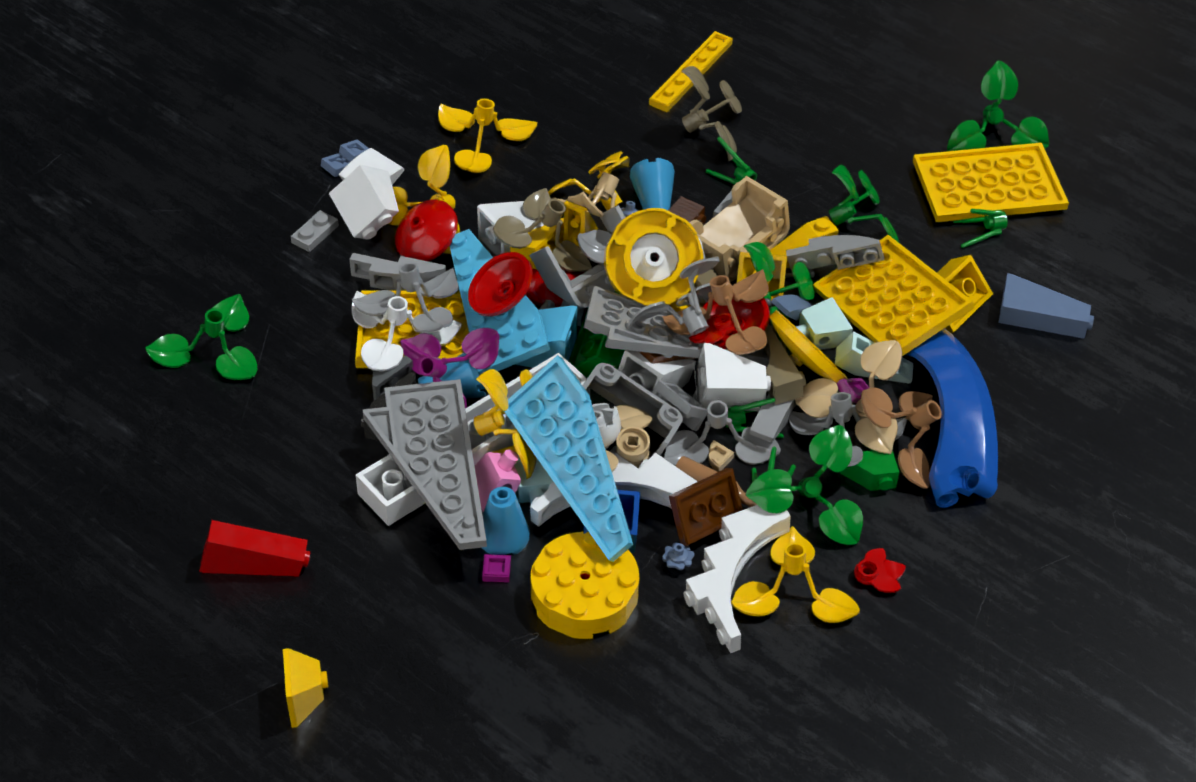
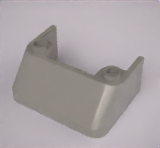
(578, 290)
(624, 391)

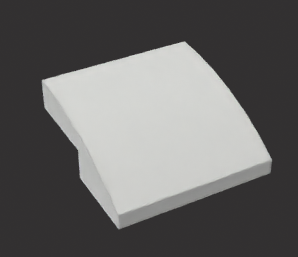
(375, 160)

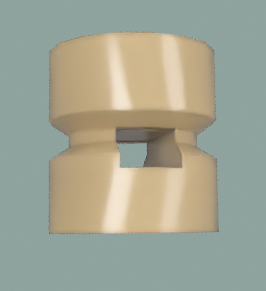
(633, 445)

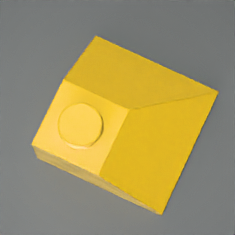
(747, 268)
(303, 685)

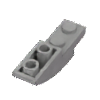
(837, 249)
(385, 273)

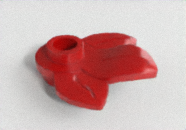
(718, 327)
(882, 572)

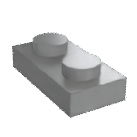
(314, 231)

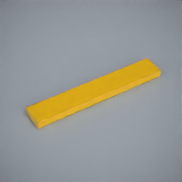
(680, 83)

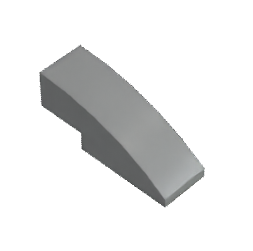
(771, 420)

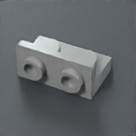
(691, 410)

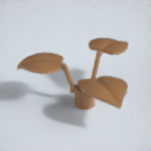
(747, 290)
(919, 411)

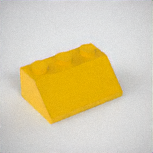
(968, 279)

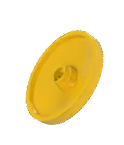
(804, 350)

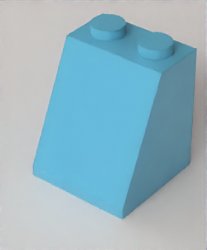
(561, 332)

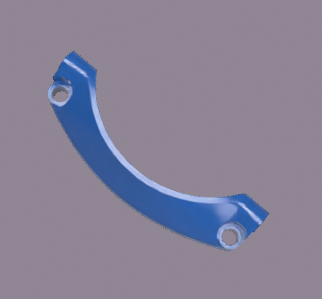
(968, 434)

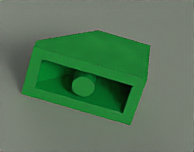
(874, 471)

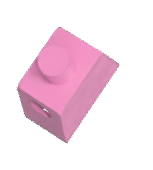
(496, 471)

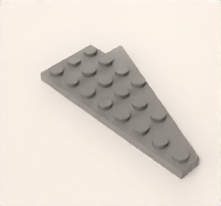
(610, 314)
(431, 444)

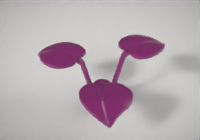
(424, 349)

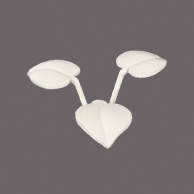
(381, 354)

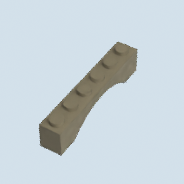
(785, 378)

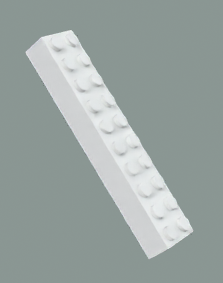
(392, 494)

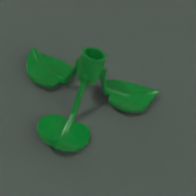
(998, 84)
(845, 210)
(763, 259)
(236, 364)
(832, 450)

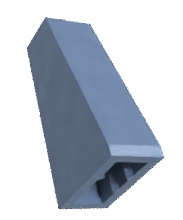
(1043, 309)

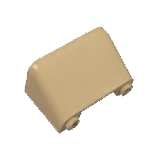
(751, 217)

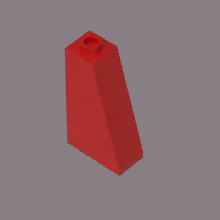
(252, 552)

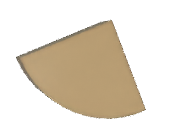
(719, 456)

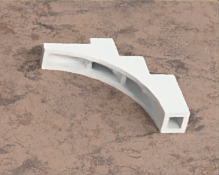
(653, 479)
(741, 538)

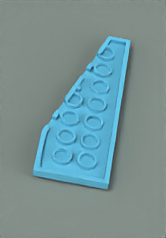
(519, 329)
(563, 433)

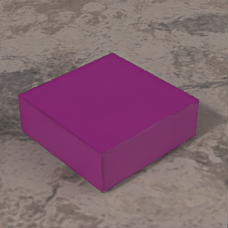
(496, 568)

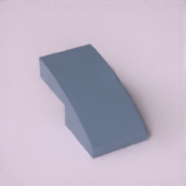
(336, 163)
(791, 305)

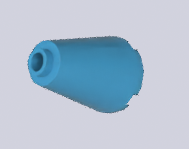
(653, 183)
(467, 375)
(504, 523)

